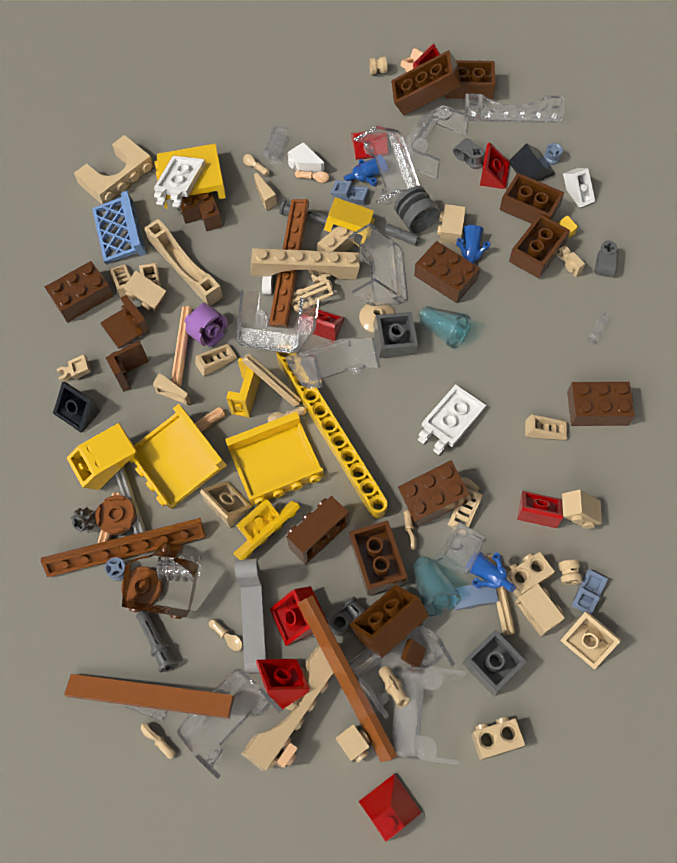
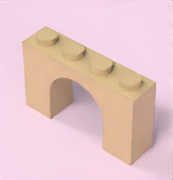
(107, 187)

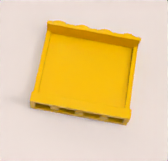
(209, 179)
(176, 459)
(274, 459)

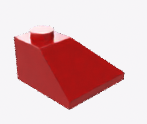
(389, 807)

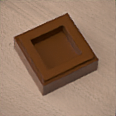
(413, 653)

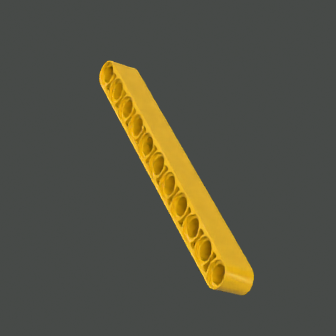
(337, 435)

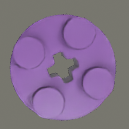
(206, 325)

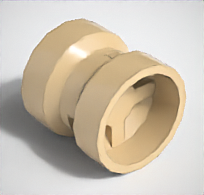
(378, 65)
(570, 572)

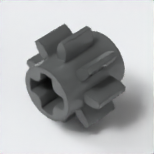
(83, 519)

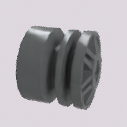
(416, 209)

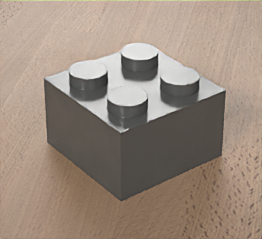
(395, 334)
(494, 662)

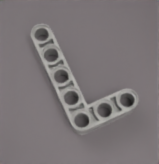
(253, 617)

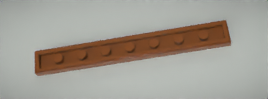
(286, 280)
(122, 547)
(347, 679)
(150, 696)

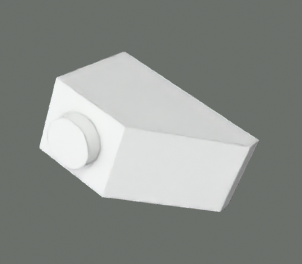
(304, 159)
(579, 186)

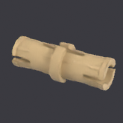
(394, 686)

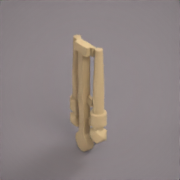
(300, 293)

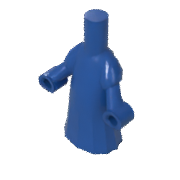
(364, 171)
(472, 240)
(493, 575)

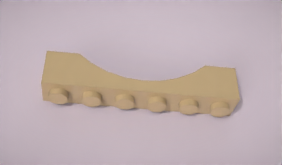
(272, 261)
(197, 279)
(266, 745)

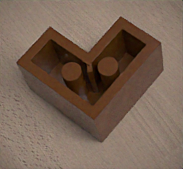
(201, 207)

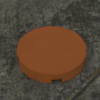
(115, 515)
(143, 586)

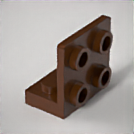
(126, 324)
(125, 361)

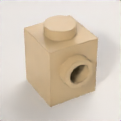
(354, 743)

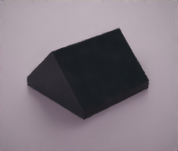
(531, 163)
(75, 407)

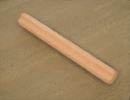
(181, 347)

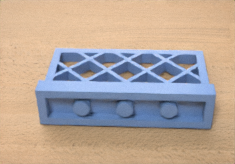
(133, 228)

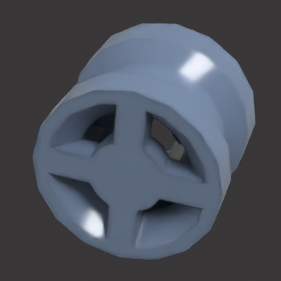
(553, 153)
(114, 565)

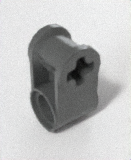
(469, 153)
(606, 259)
(347, 614)

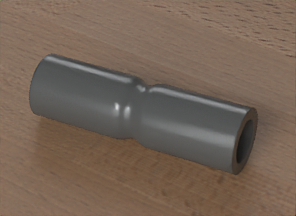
(400, 234)

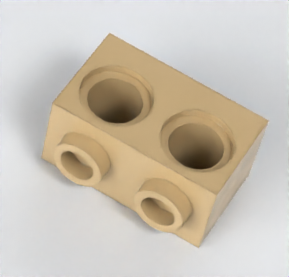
(530, 577)
(499, 743)

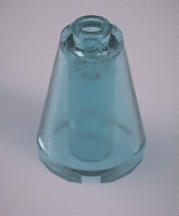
(446, 324)
(434, 587)

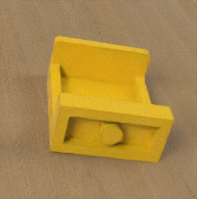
(348, 215)
(242, 403)

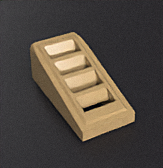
(266, 193)
(149, 268)
(120, 280)
(206, 366)
(168, 389)
(533, 428)
(475, 497)

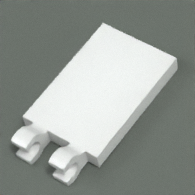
(178, 179)
(451, 418)

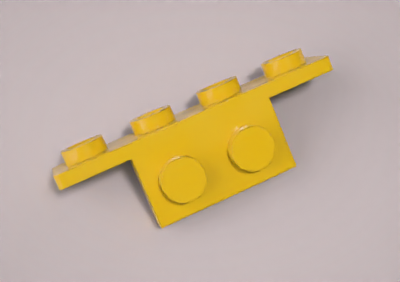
(261, 524)

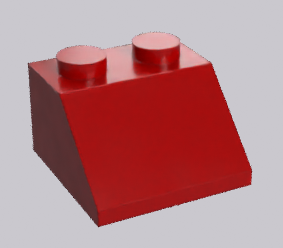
(290, 618)

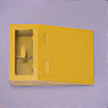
(101, 457)

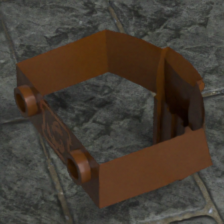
(169, 551)

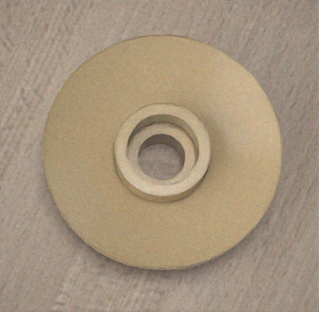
(368, 315)

